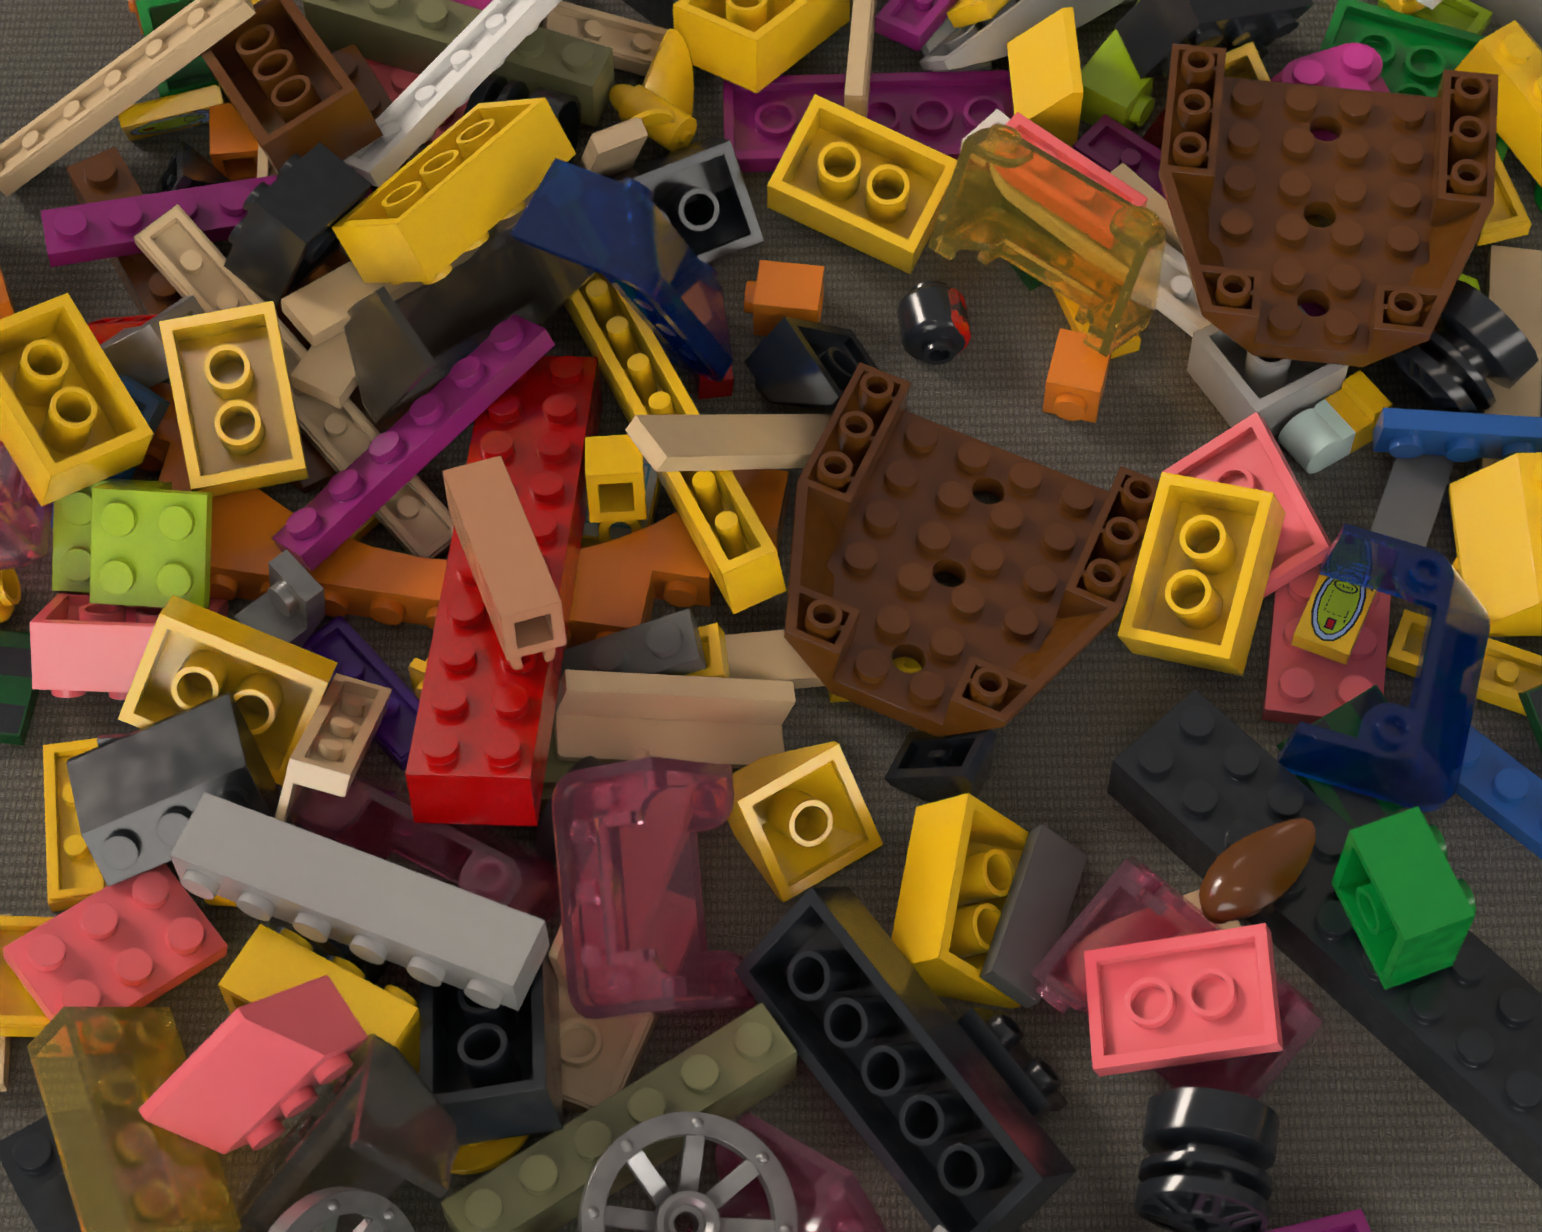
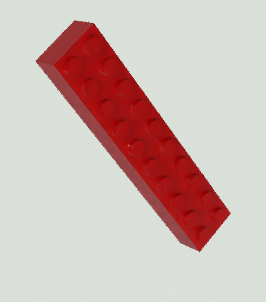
(478, 721)

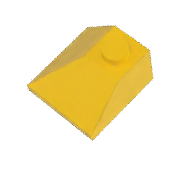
(801, 817)

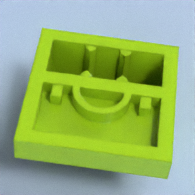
(133, 543)

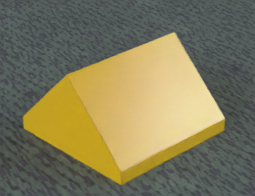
(1048, 75)

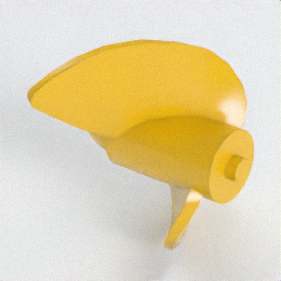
(664, 97)

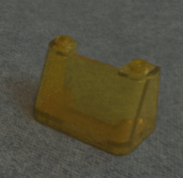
(1058, 229)

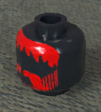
(934, 320)

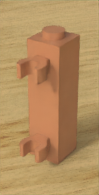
(505, 560)

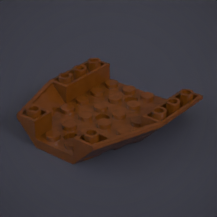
(1398, 184)
(895, 505)

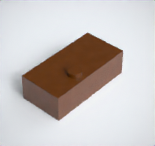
(289, 86)

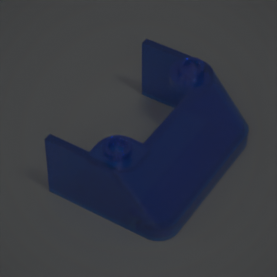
(631, 243)
(1402, 751)

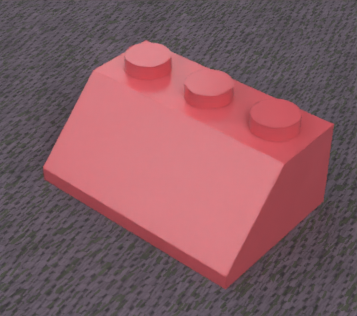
(91, 645)
(259, 1068)

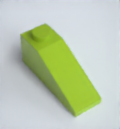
(1115, 87)

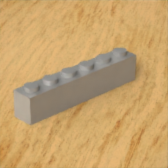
(360, 902)

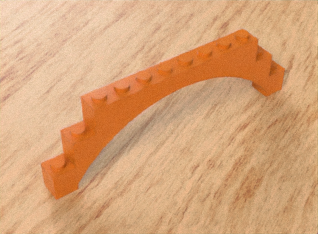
(612, 581)

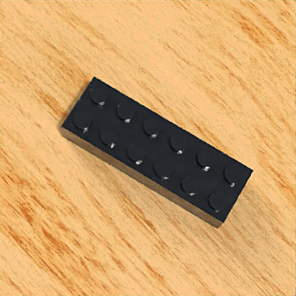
(902, 1067)

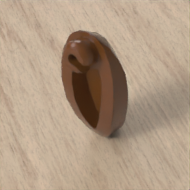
(1256, 871)

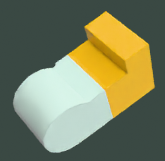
(1335, 424)

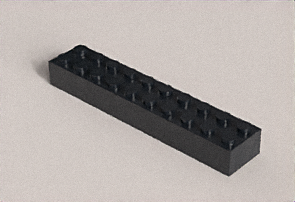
(1460, 1029)

